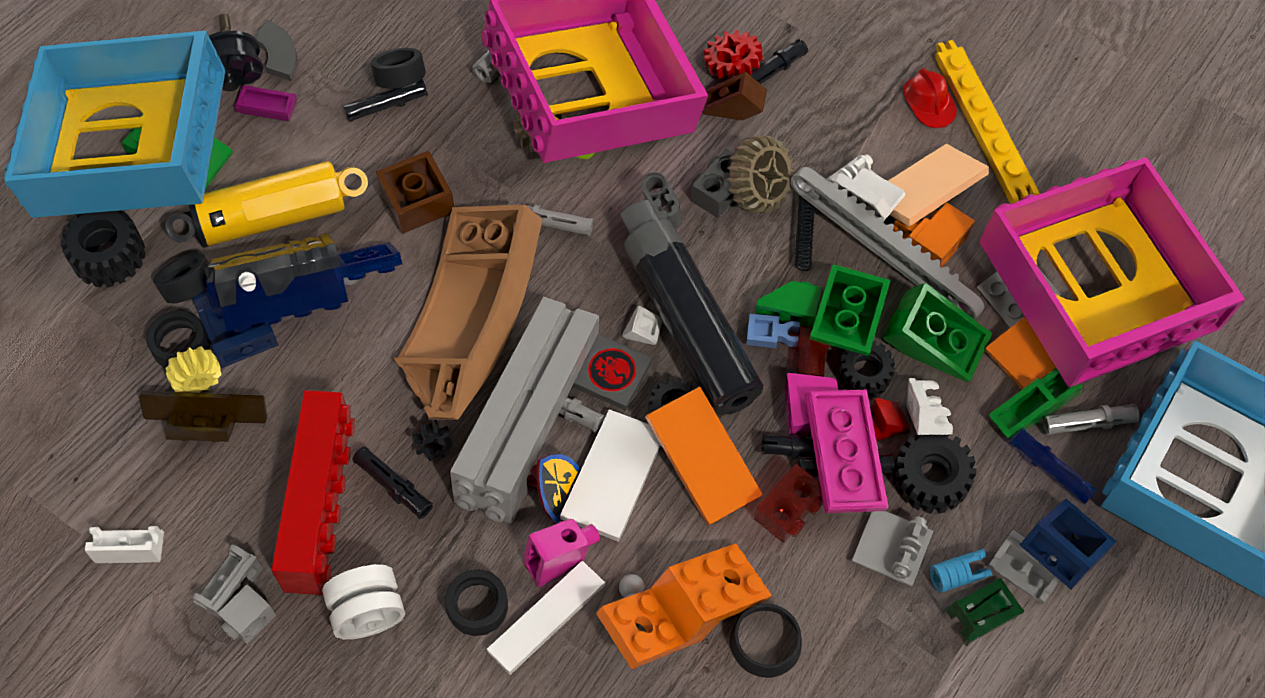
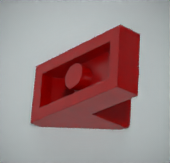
(887, 419)

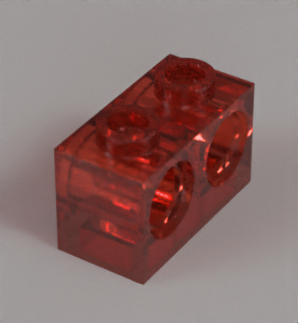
(783, 499)

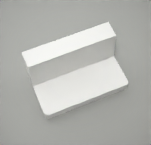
(873, 191)

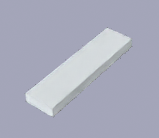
(545, 617)

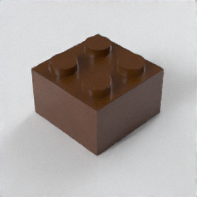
(415, 191)

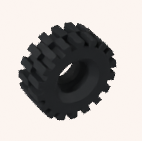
(945, 454)

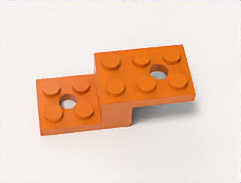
(683, 605)

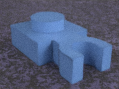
(766, 331)

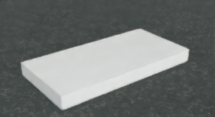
(612, 475)

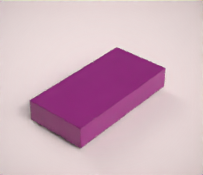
(265, 103)

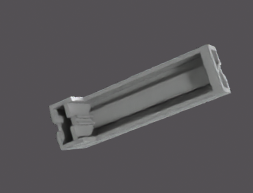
(522, 411)

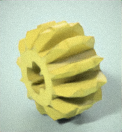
(193, 371)

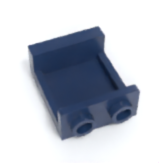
(229, 345)

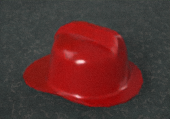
(930, 99)

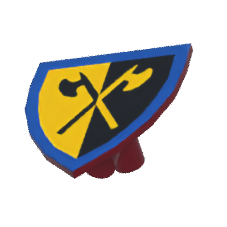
(554, 478)

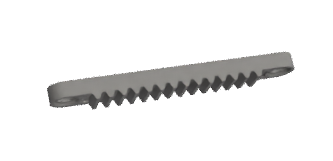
(883, 240)

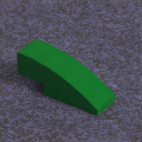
(1033, 403)

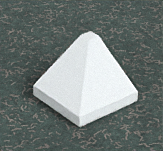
(643, 326)

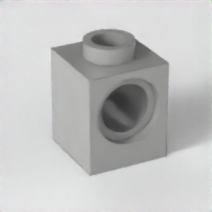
(245, 615)

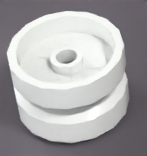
(363, 601)

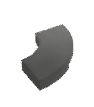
(280, 50)

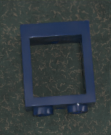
(1070, 562)

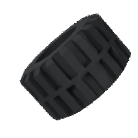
(108, 265)

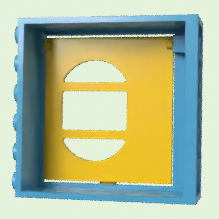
(166, 77)

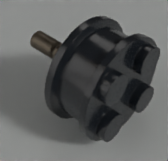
(238, 55)

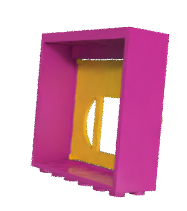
(626, 47)
(1176, 285)

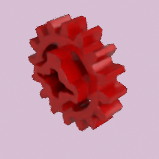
(733, 54)

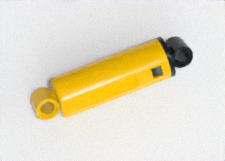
(267, 204)

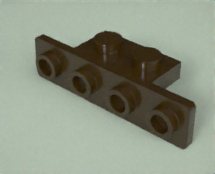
(202, 414)

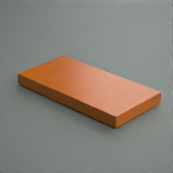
(703, 456)

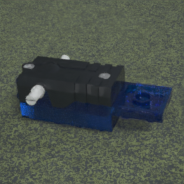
(289, 279)

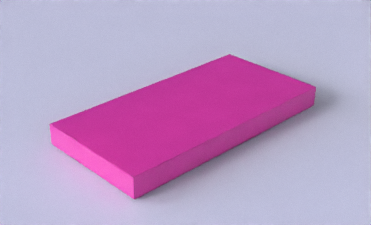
(846, 451)

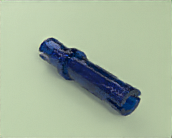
(1057, 469)

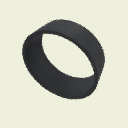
(754, 667)

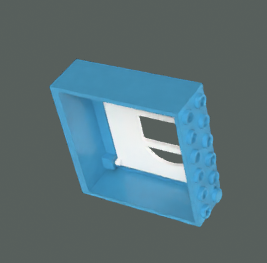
(1213, 394)

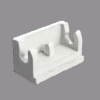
(925, 411)
(125, 545)

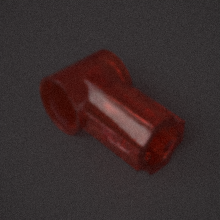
(811, 353)

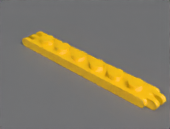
(985, 122)

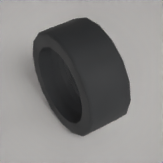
(398, 68)
(182, 278)
(168, 323)
(473, 578)

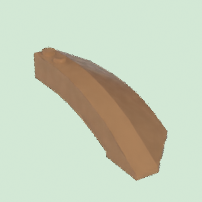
(470, 305)

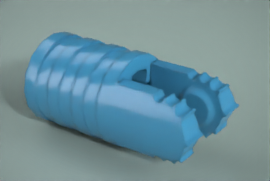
(957, 572)

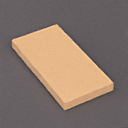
(935, 182)

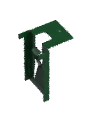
(998, 601)

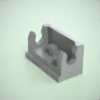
(1022, 569)
(229, 580)

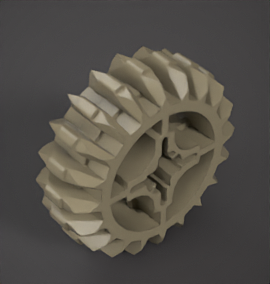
(760, 174)

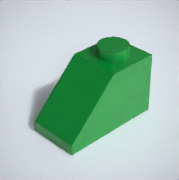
(791, 303)

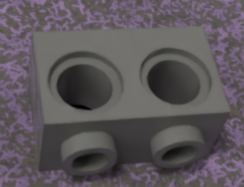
(715, 180)

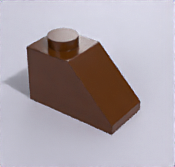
(736, 98)

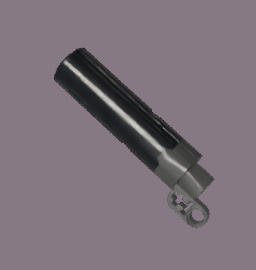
(685, 300)

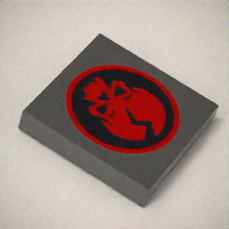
(612, 372)

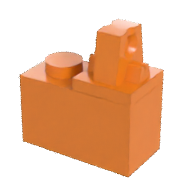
(939, 233)

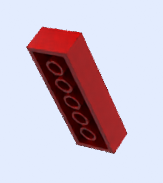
(313, 493)

